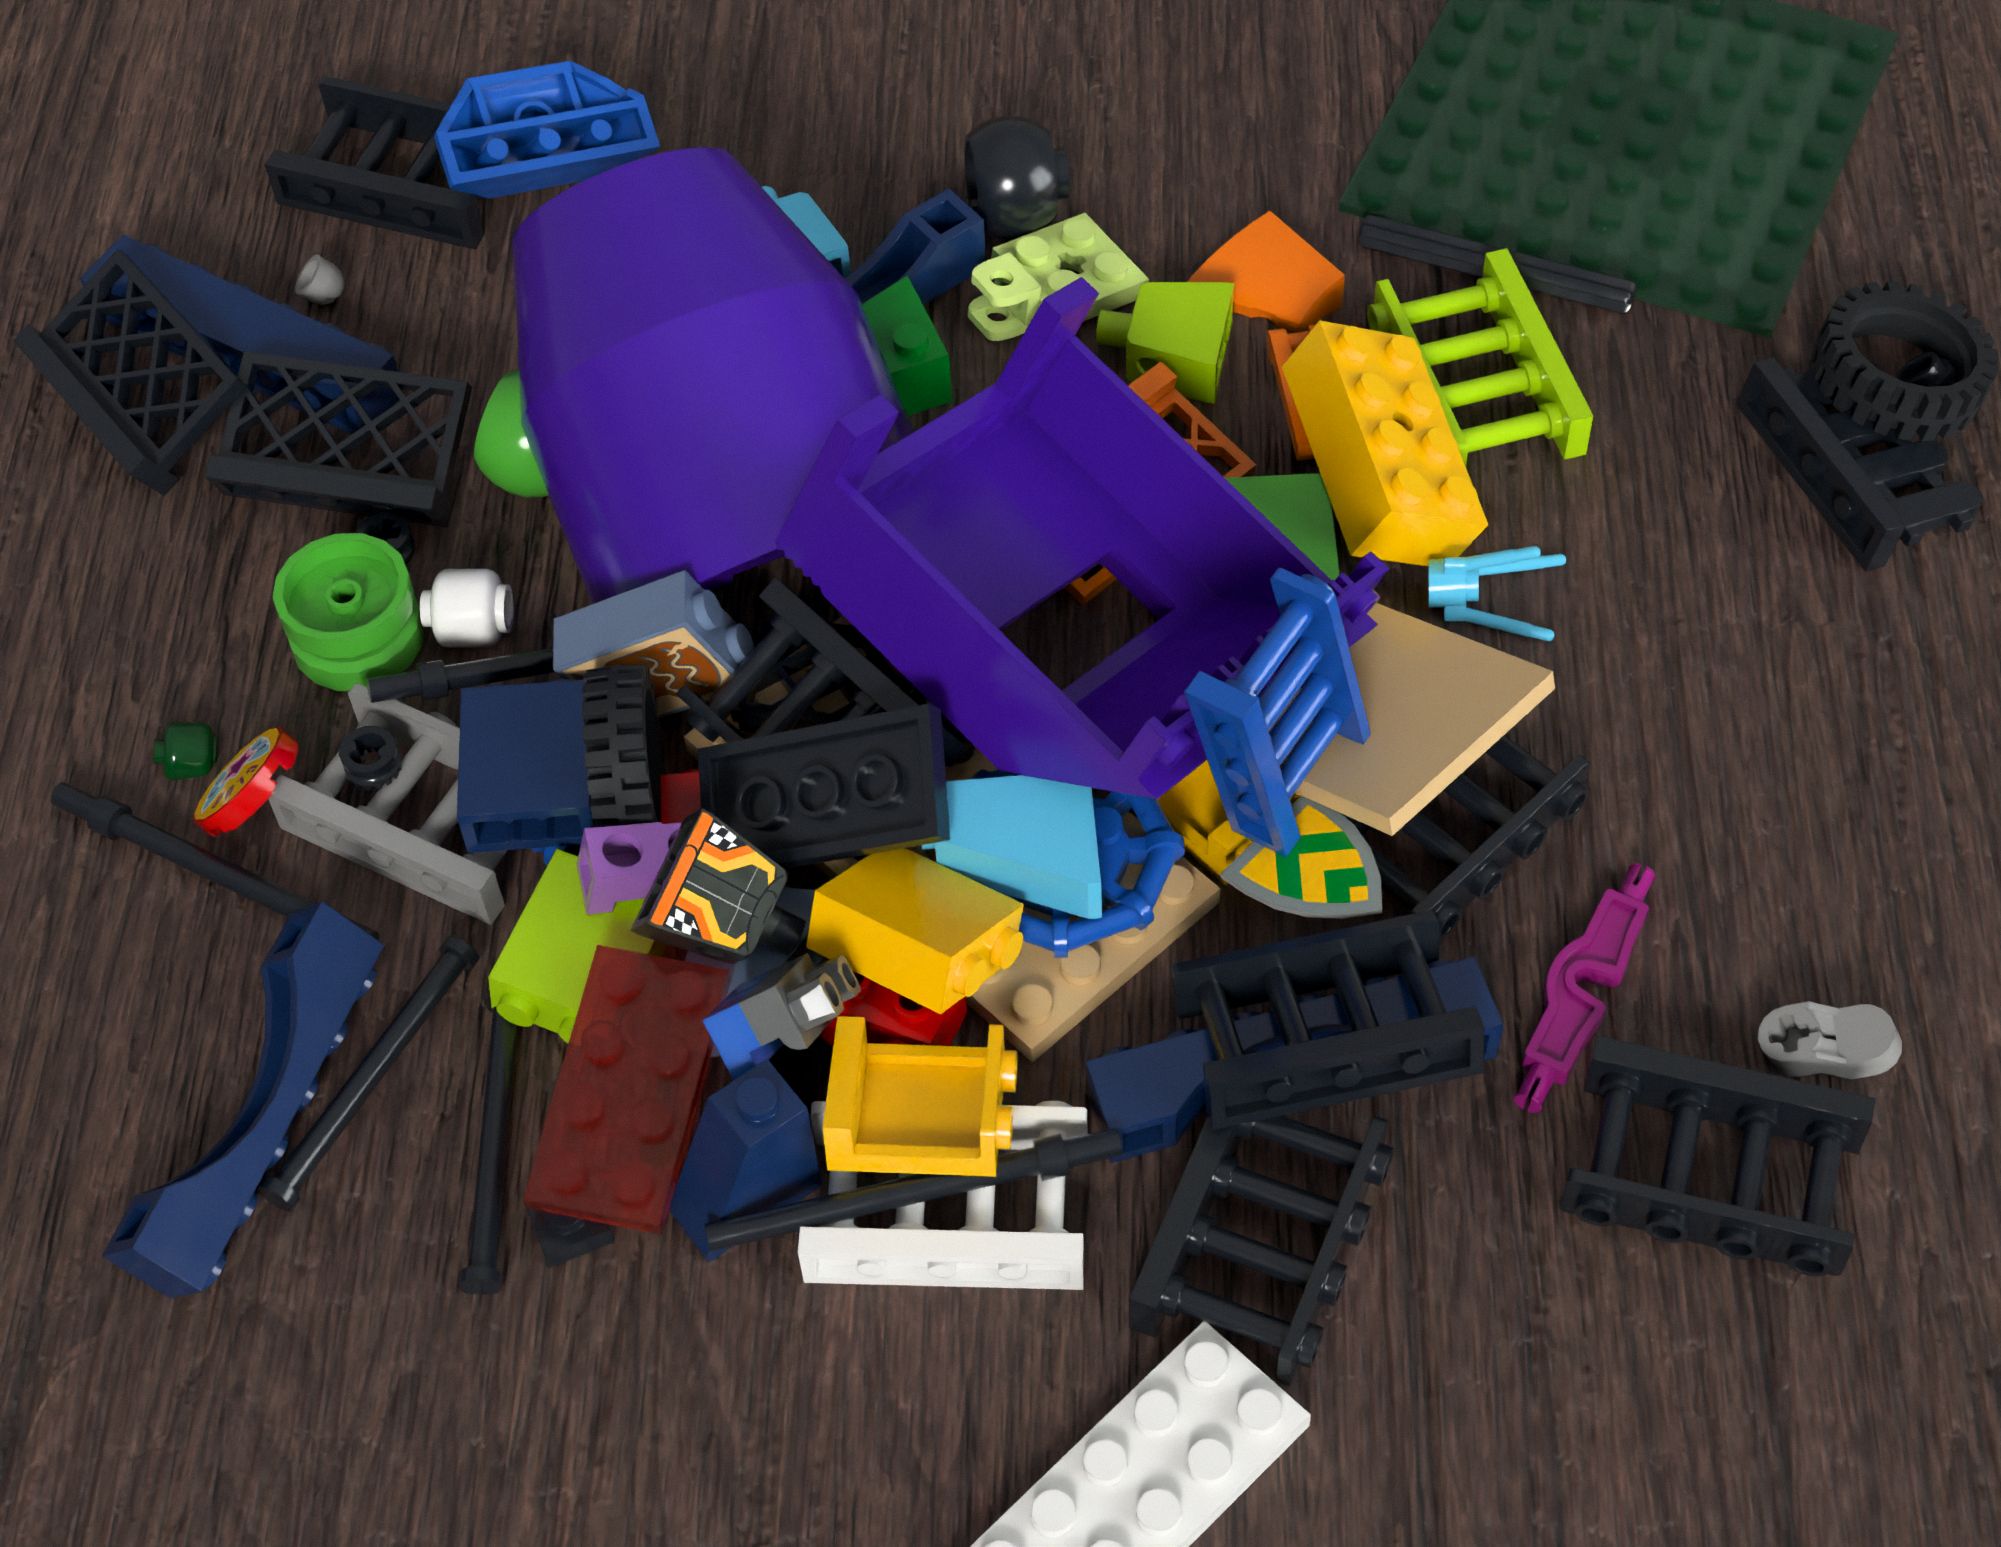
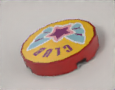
(245, 782)

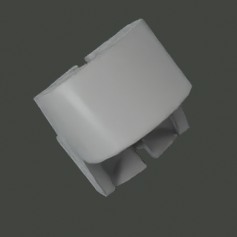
(1830, 1040)

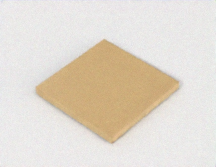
(1430, 715)

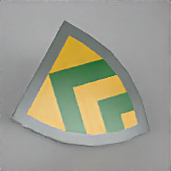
(1323, 875)

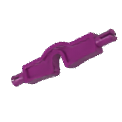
(1570, 1011)

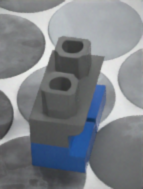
(779, 1008)

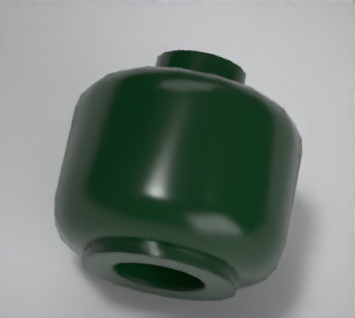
(185, 750)

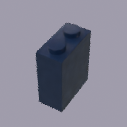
(522, 766)

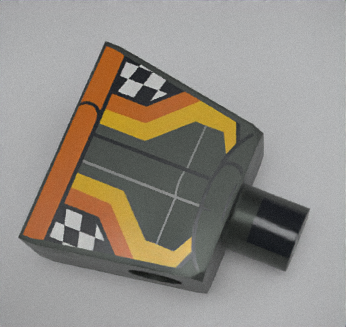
(717, 895)

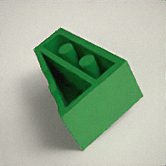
(910, 347)

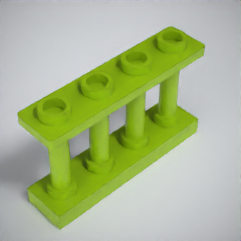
(1518, 331)

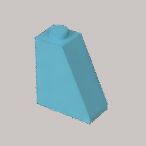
(1025, 840)

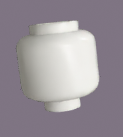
(467, 608)

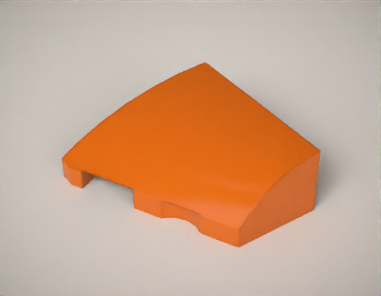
(1275, 275)

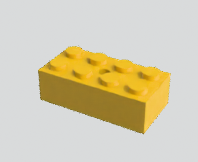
(1383, 445)

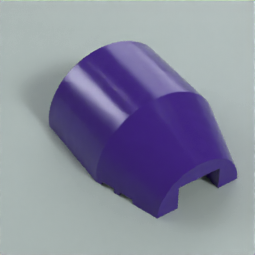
(682, 367)

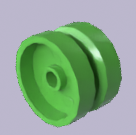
(348, 610)

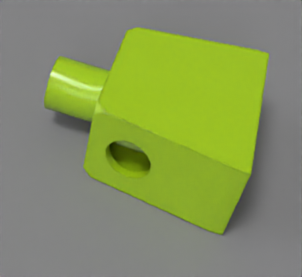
(1175, 324)

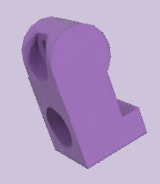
(621, 862)

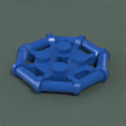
(1115, 852)

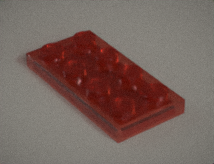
(627, 1090)

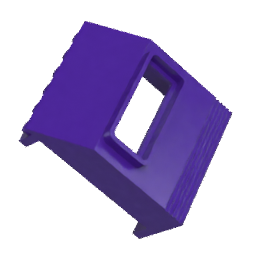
(1012, 504)

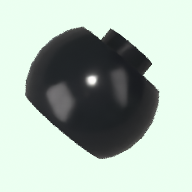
(1014, 176)

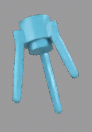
(1457, 580)

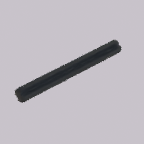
(1468, 257)

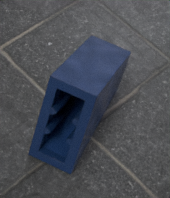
(746, 1155)

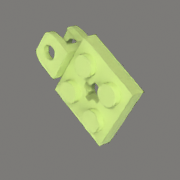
(1032, 270)

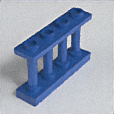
(1237, 722)

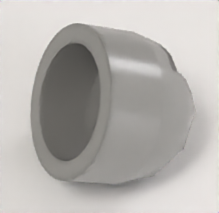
(319, 281)

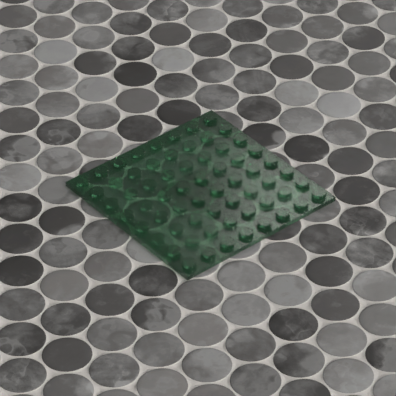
(1632, 140)

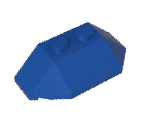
(540, 130)

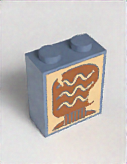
(662, 624)

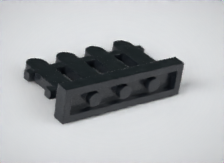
(1840, 481)

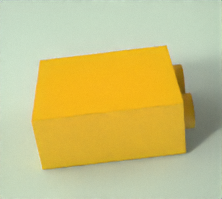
(916, 927)

